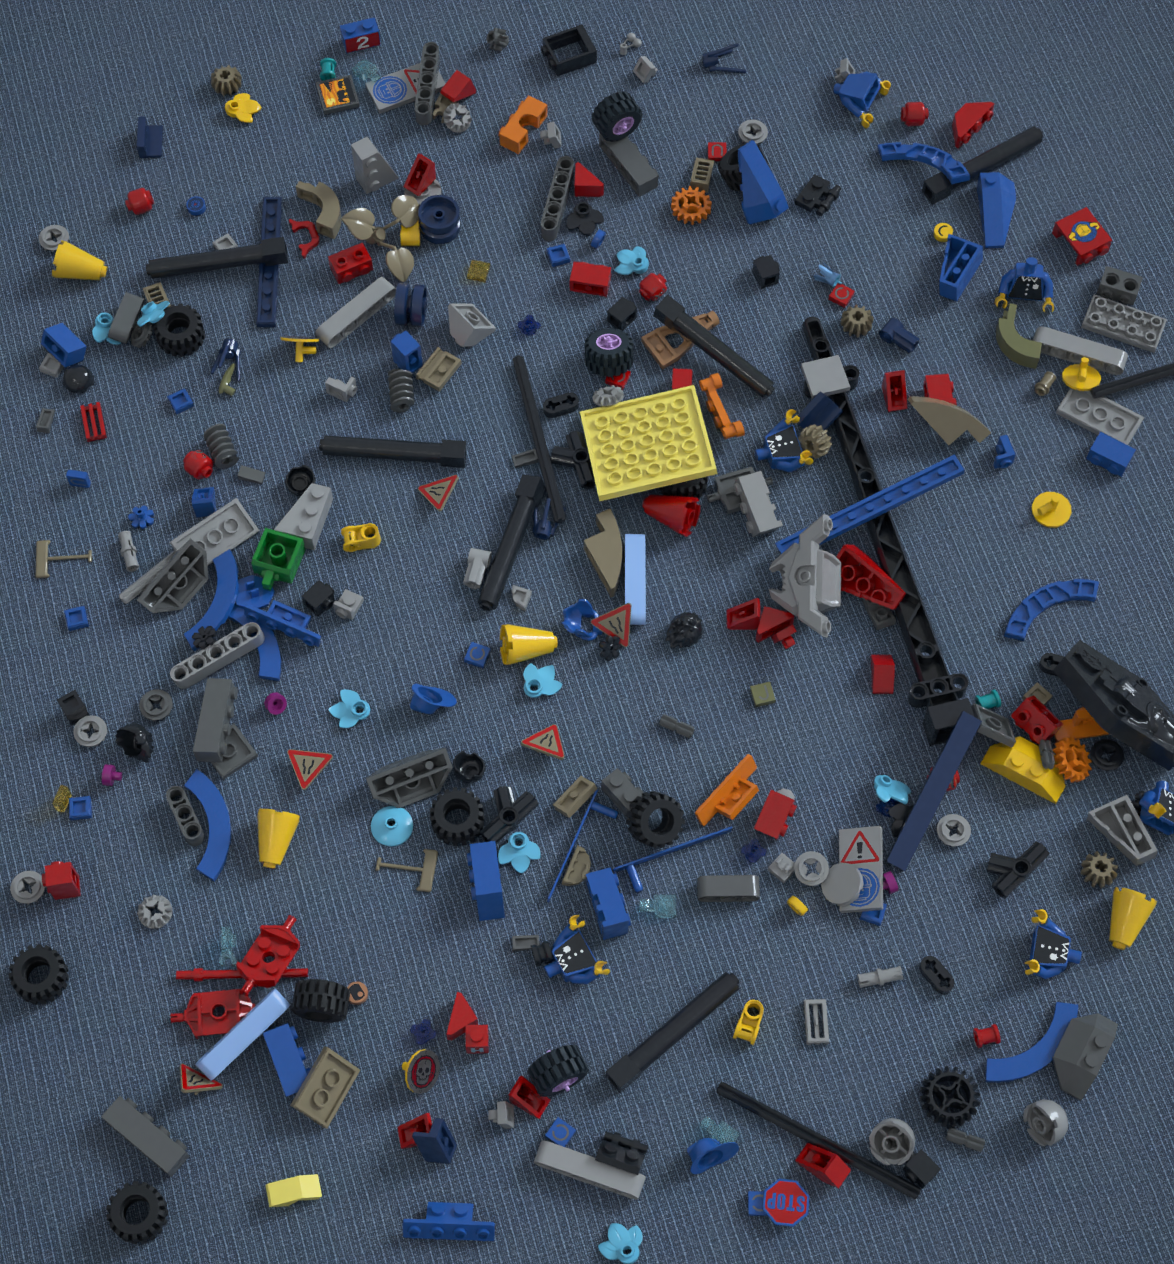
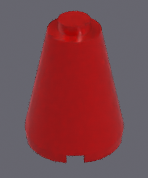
(673, 511)

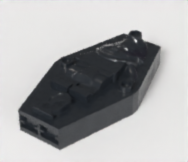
(1120, 702)

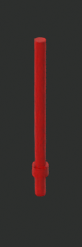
(199, 974)

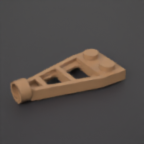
(662, 350)

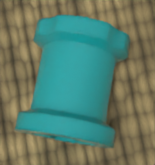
(327, 66)
(989, 700)

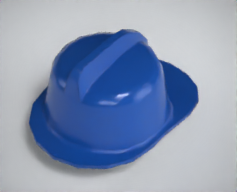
(429, 699)
(709, 1153)

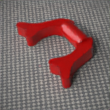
(305, 248)

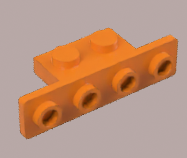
(1080, 726)
(731, 794)

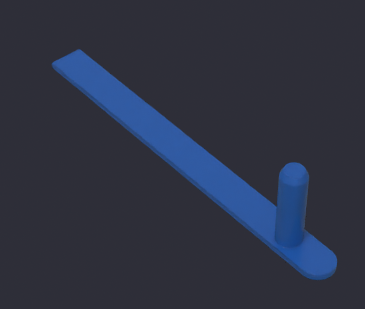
(596, 807)
(631, 865)

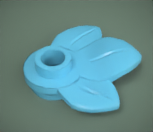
(632, 261)
(152, 312)
(101, 330)
(542, 679)
(347, 709)
(888, 788)
(519, 855)
(621, 1240)

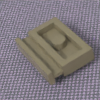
(438, 369)

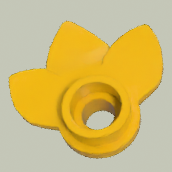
(242, 107)

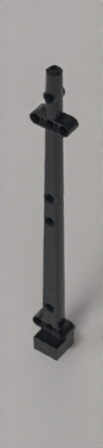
(916, 628)

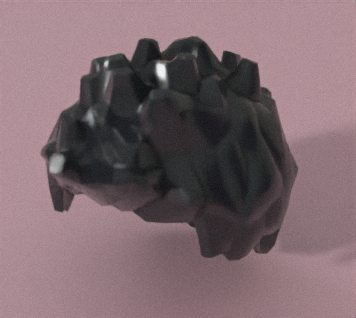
(684, 630)
(135, 741)

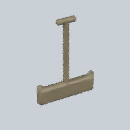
(42, 558)
(427, 871)

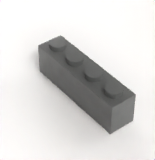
(631, 164)
(214, 720)
(145, 1136)

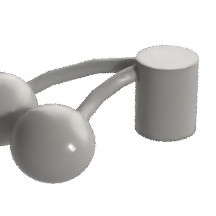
(632, 38)

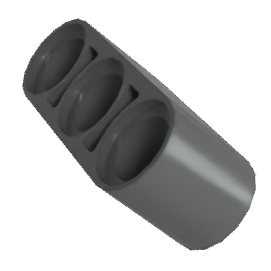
(126, 318)
(181, 807)
(728, 888)

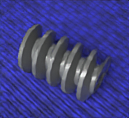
(400, 390)
(220, 446)

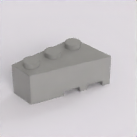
(308, 515)
(1124, 829)

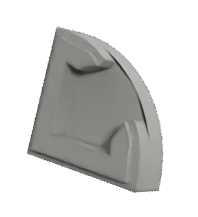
(521, 596)

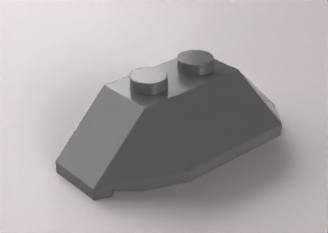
(177, 580)
(411, 778)
(1083, 1052)

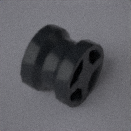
(541, 953)

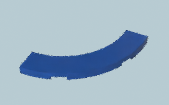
(927, 154)
(224, 597)
(1046, 597)
(268, 651)
(219, 824)
(1036, 1057)

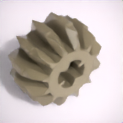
(226, 80)
(857, 321)
(815, 440)
(1103, 864)

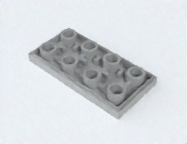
(1124, 323)

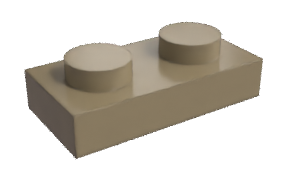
(575, 796)

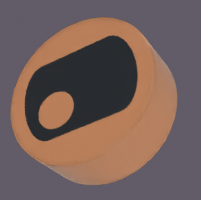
(358, 993)

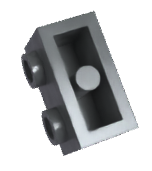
(620, 790)

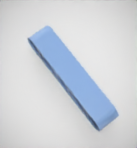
(635, 577)
(242, 1034)

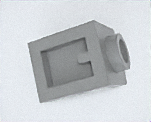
(340, 390)
(348, 605)

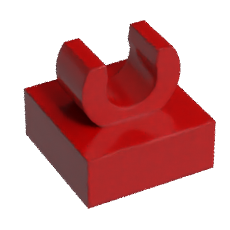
(785, 637)

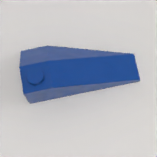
(761, 192)
(996, 207)

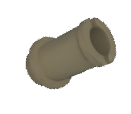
(1043, 386)

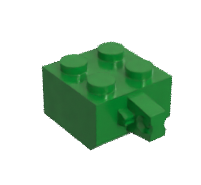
(277, 557)

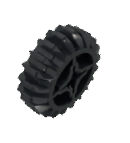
(942, 1092)

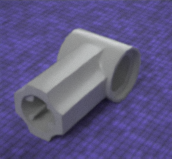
(477, 564)

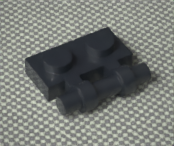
(814, 191)
(621, 1157)

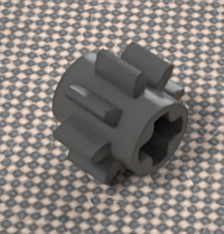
(497, 39)

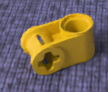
(411, 235)
(359, 538)
(748, 1025)

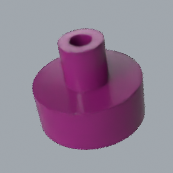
(275, 703)
(109, 775)
(889, 883)

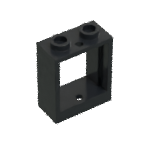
(564, 38)

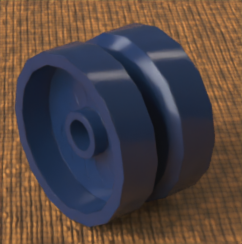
(439, 219)
(409, 305)

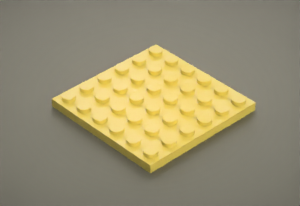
(647, 443)

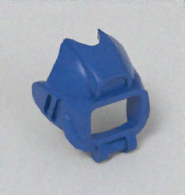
(573, 619)

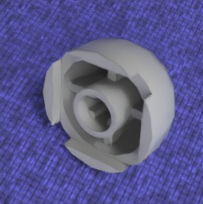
(1047, 1122)
(892, 1141)

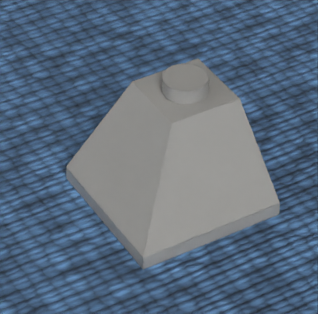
(468, 324)

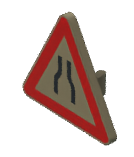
(439, 491)
(616, 623)
(546, 741)
(308, 765)
(194, 1081)

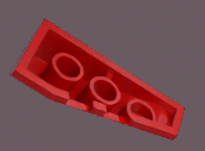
(866, 579)

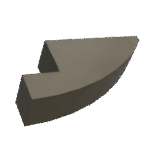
(949, 419)
(606, 551)

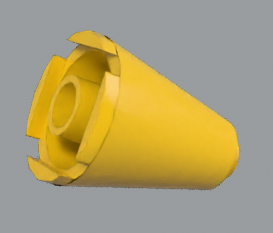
(77, 264)
(524, 643)
(275, 835)
(1128, 916)

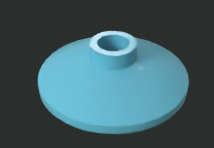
(395, 834)

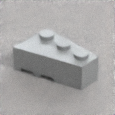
(370, 166)
(756, 504)

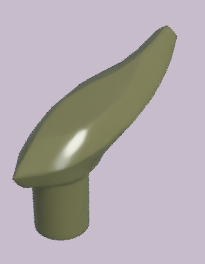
(226, 380)

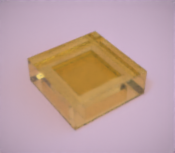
(478, 271)
(62, 798)

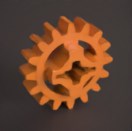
(691, 205)
(1072, 759)

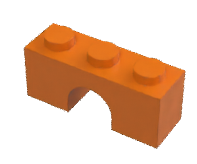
(529, 112)

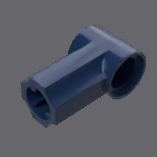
(894, 332)

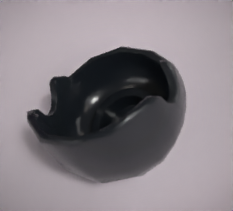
(78, 379)
(299, 479)
(468, 767)

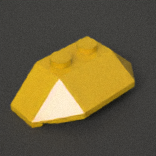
(1024, 766)

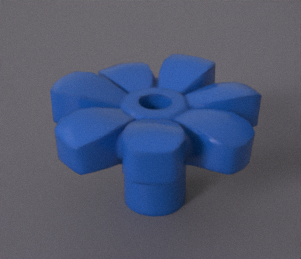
(141, 517)

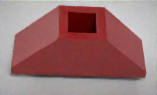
(970, 120)

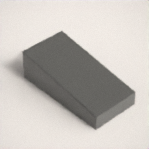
(45, 420)
(525, 458)
(251, 475)
(523, 942)

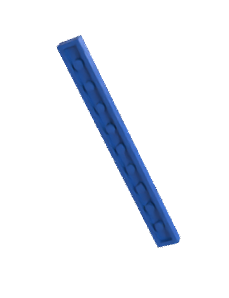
(886, 499)

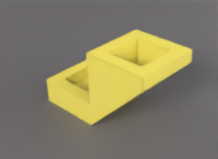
(293, 1189)

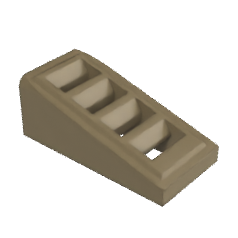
(703, 185)
(154, 287)

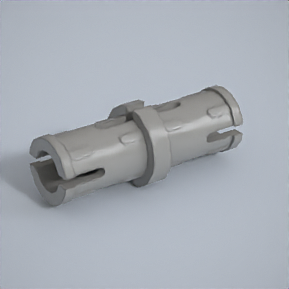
(128, 551)
(880, 976)

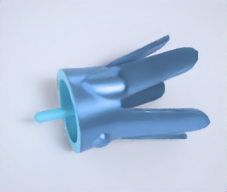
(830, 278)

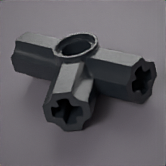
(571, 456)
(508, 807)
(1005, 866)

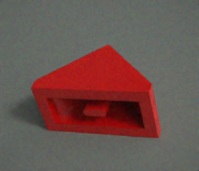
(458, 87)
(421, 175)
(586, 183)
(895, 390)
(744, 616)
(772, 622)
(882, 674)
(460, 1017)
(527, 1098)
(405, 1131)

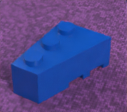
(959, 266)
(486, 879)
(608, 903)
(287, 1057)

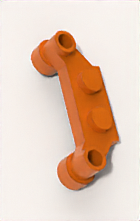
(715, 406)

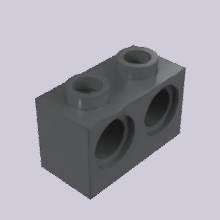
(1120, 285)

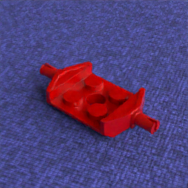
(274, 942)
(201, 1007)

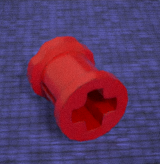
(986, 1035)

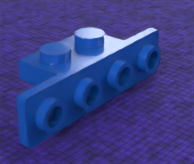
(285, 619)
(449, 1222)

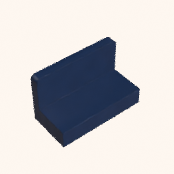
(149, 139)
(819, 412)
(436, 1145)

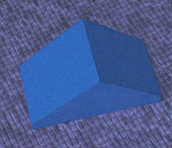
(204, 501)

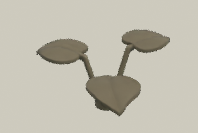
(361, 222)

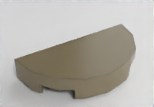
(578, 867)

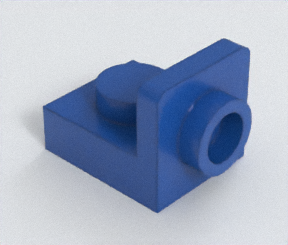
(1005, 453)

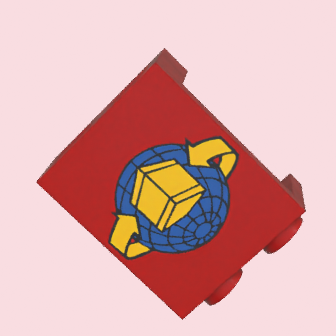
(1084, 235)

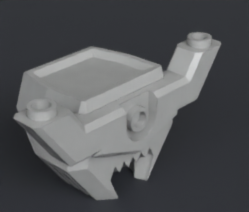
(809, 578)

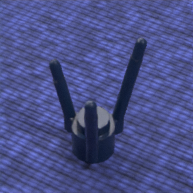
(710, 59)
(228, 351)
(543, 528)

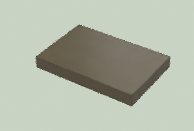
(325, 1087)

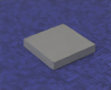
(825, 376)

